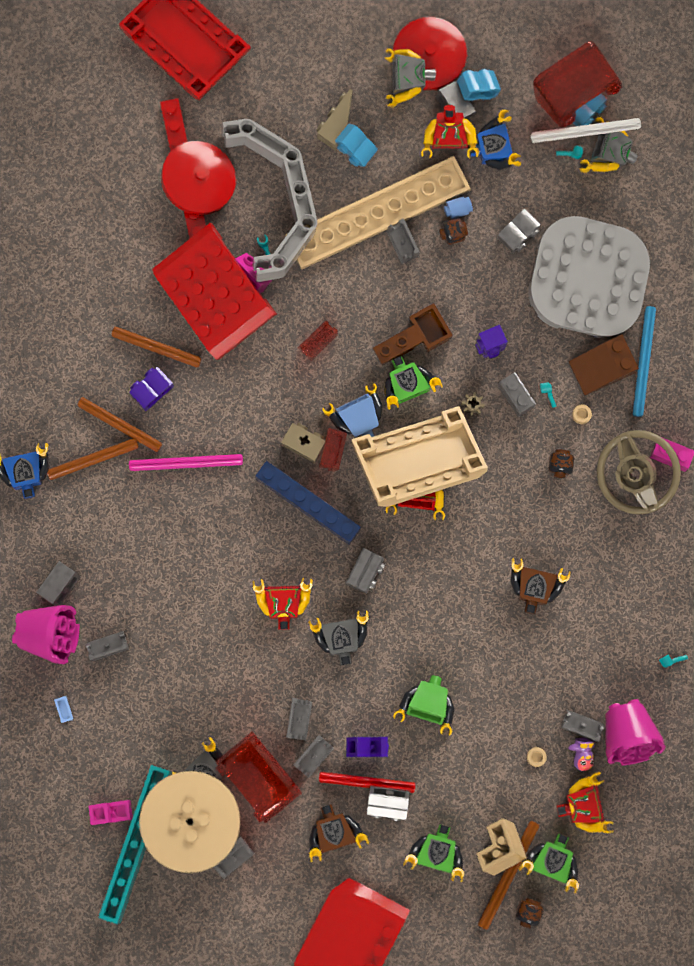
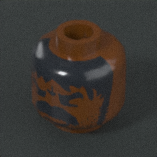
(453, 231)
(561, 463)
(529, 913)

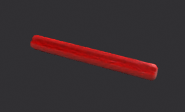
(366, 782)

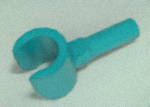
(576, 153)
(264, 245)
(547, 388)
(666, 661)

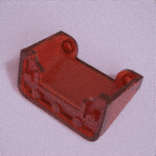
(574, 83)
(258, 777)

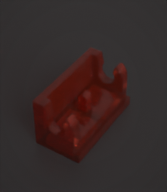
(318, 340)
(333, 450)

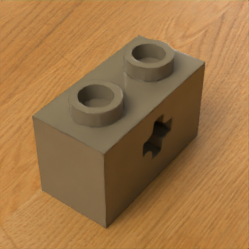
(308, 451)

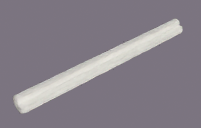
(586, 130)

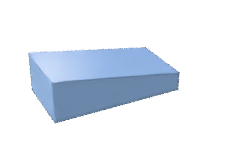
(63, 709)

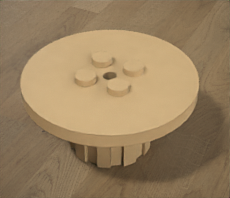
(166, 826)

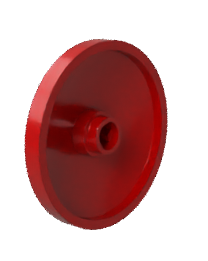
(438, 45)
(198, 178)

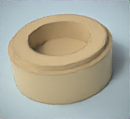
(581, 414)
(536, 757)

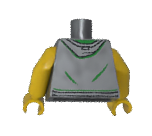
(408, 75)
(610, 152)

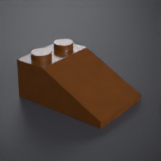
(604, 365)

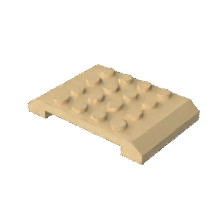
(420, 458)

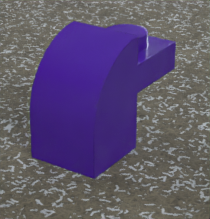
(367, 746)

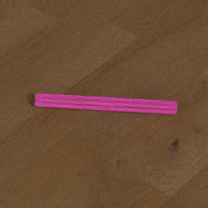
(185, 462)

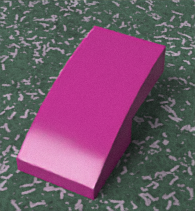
(110, 812)

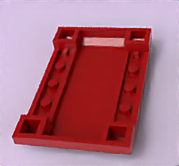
(185, 42)
(213, 292)

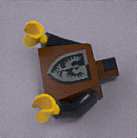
(536, 586)
(334, 832)

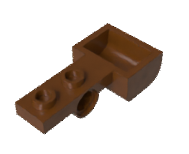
(426, 328)

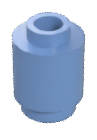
(458, 207)

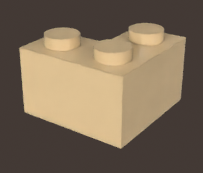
(505, 849)

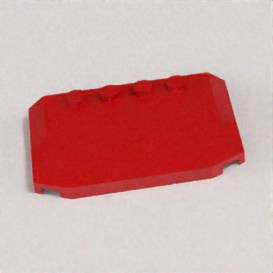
(353, 928)

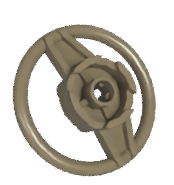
(643, 486)

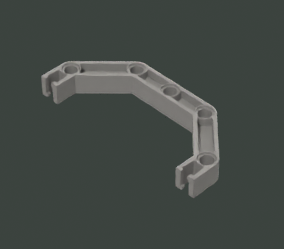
(277, 151)

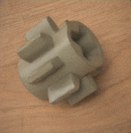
(477, 401)

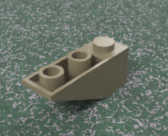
(336, 122)

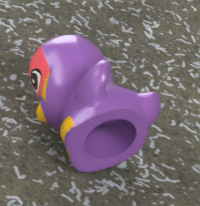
(584, 756)

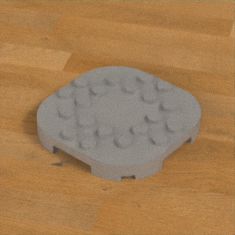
(589, 277)

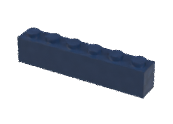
(308, 502)

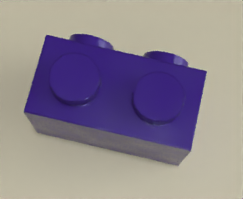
(491, 342)

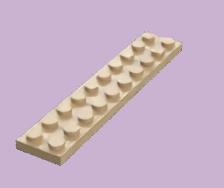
(386, 207)

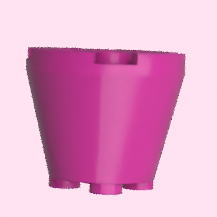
(48, 632)
(631, 734)

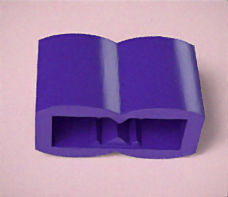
(151, 388)

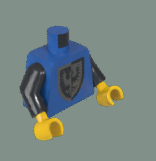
(495, 144)
(25, 470)

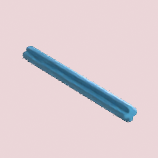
(644, 361)

